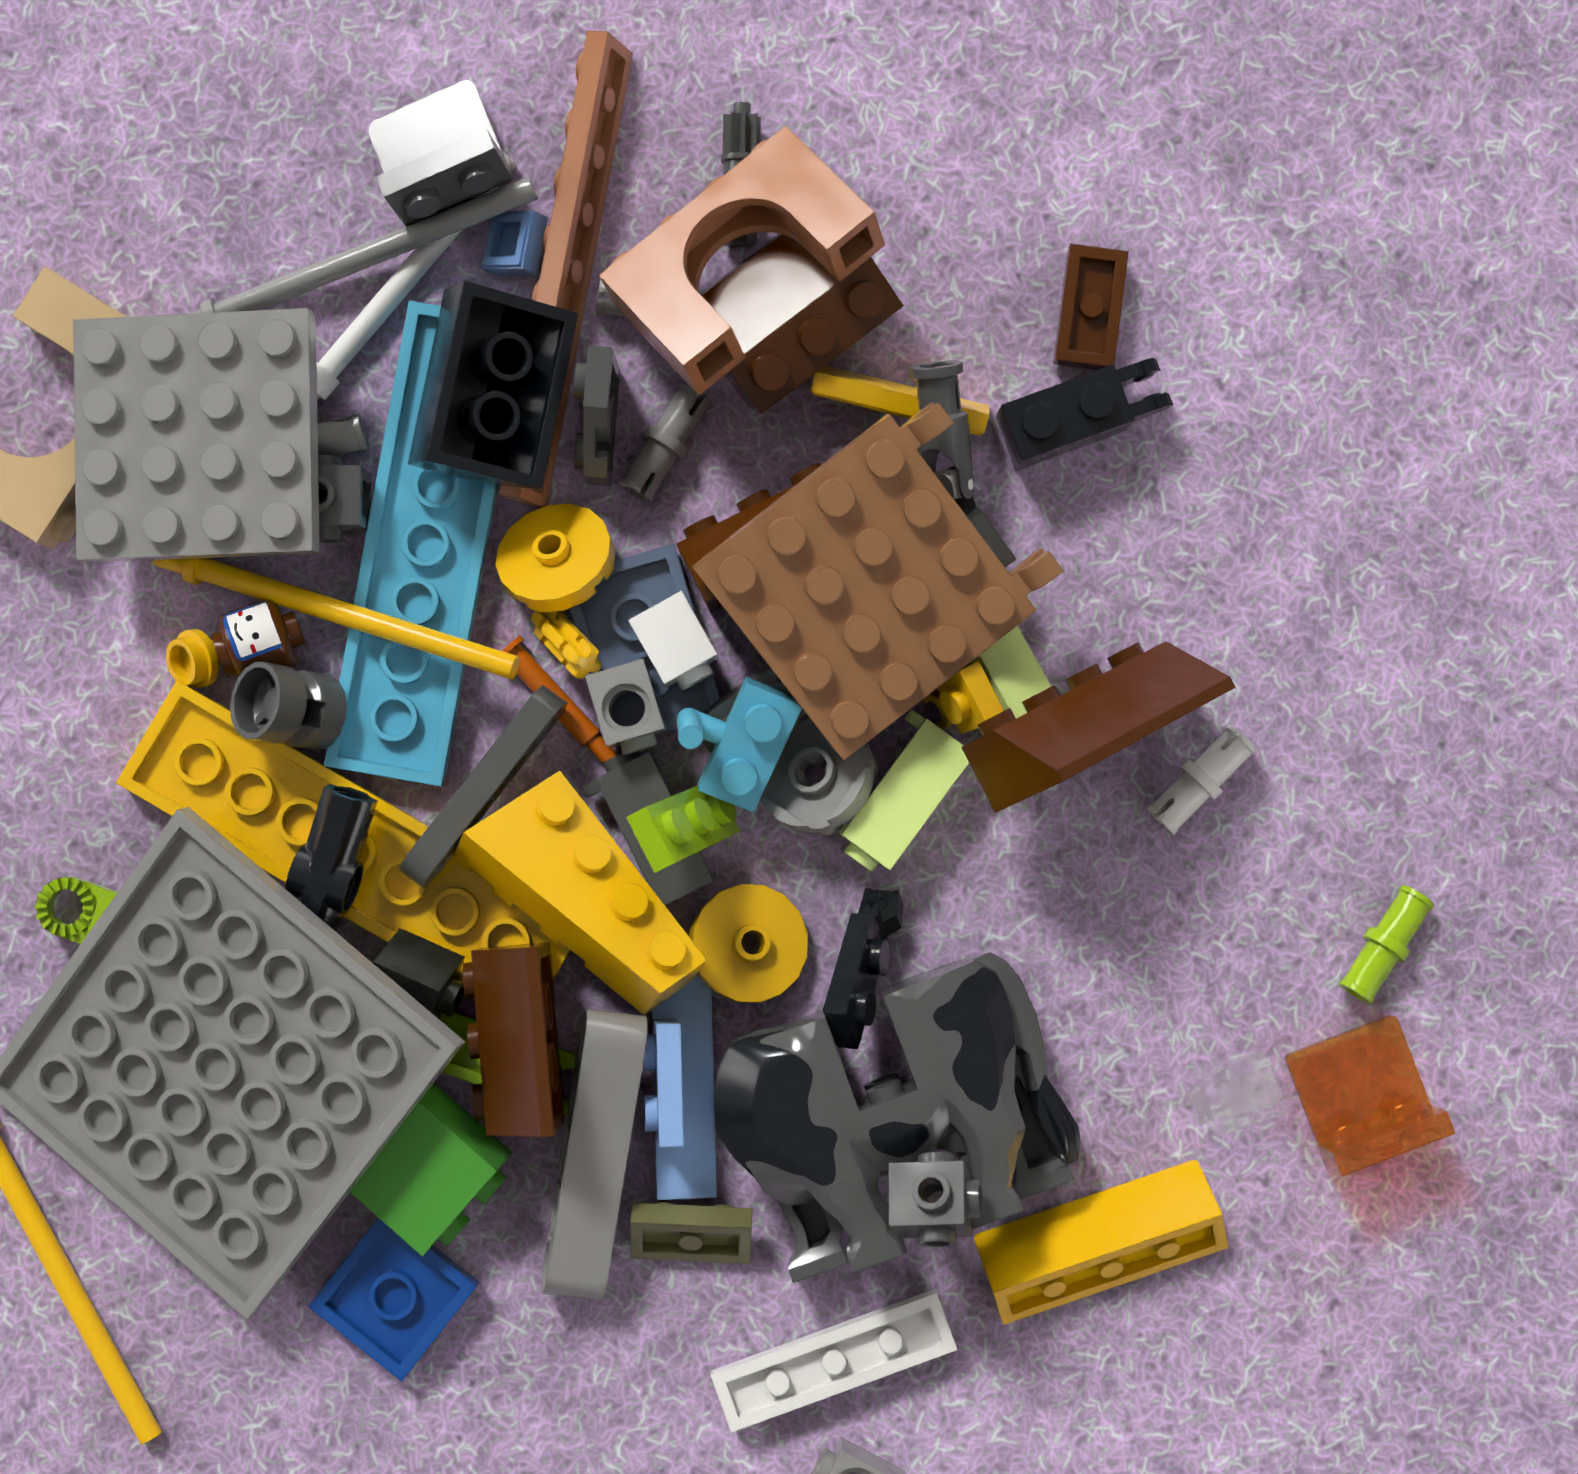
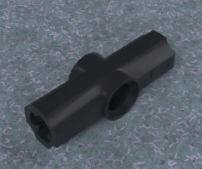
(328, 867)

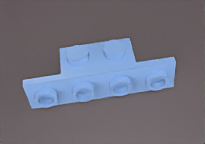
(683, 1094)

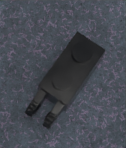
(1076, 413)

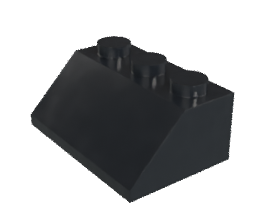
(493, 387)

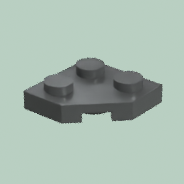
(597, 390)

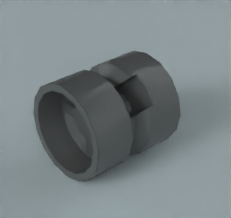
(288, 706)

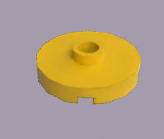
(555, 557)
(719, 935)

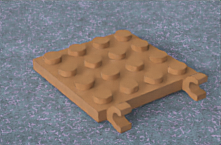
(870, 583)

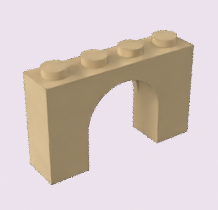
(40, 490)

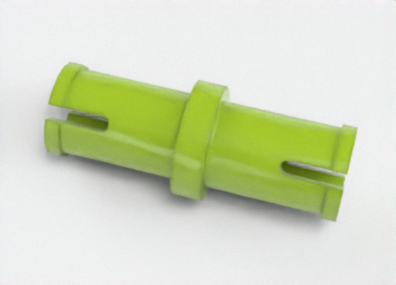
(1386, 944)

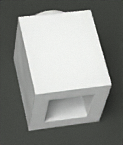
(675, 642)

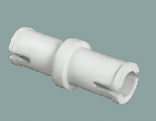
(1201, 779)

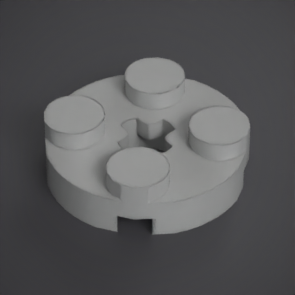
(825, 804)

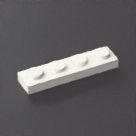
(833, 1360)

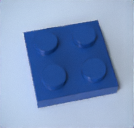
(393, 1298)

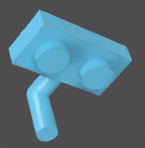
(744, 744)

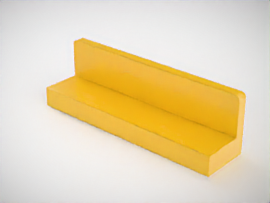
(1101, 1241)

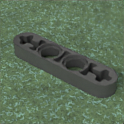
(483, 786)

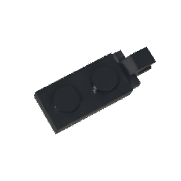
(860, 962)

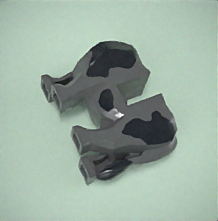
(971, 1091)

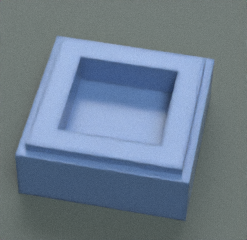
(514, 243)

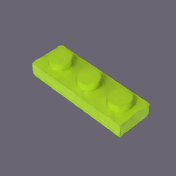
(682, 826)

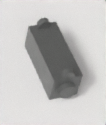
(629, 787)

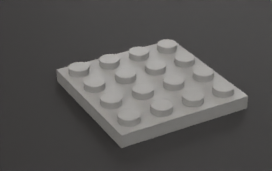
(196, 435)

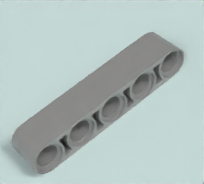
(594, 1154)

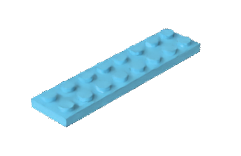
(417, 565)

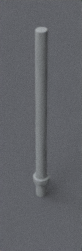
(377, 250)

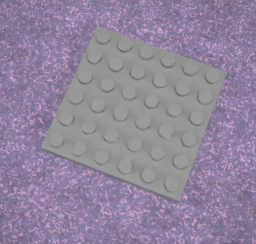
(221, 1062)

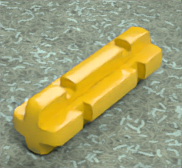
(566, 642)

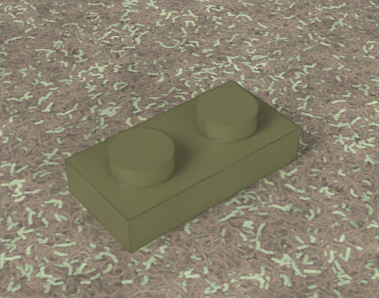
(691, 1232)

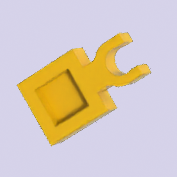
(965, 699)

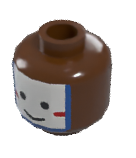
(257, 635)

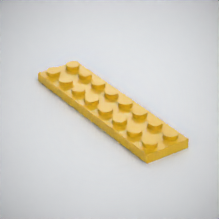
(266, 804)

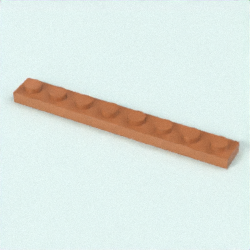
(579, 206)

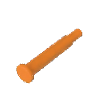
(573, 717)

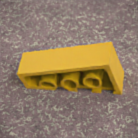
(583, 891)

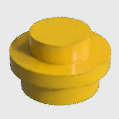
(193, 659)

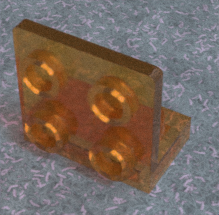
(1365, 1097)

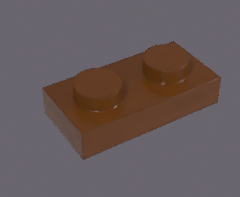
(1090, 307)

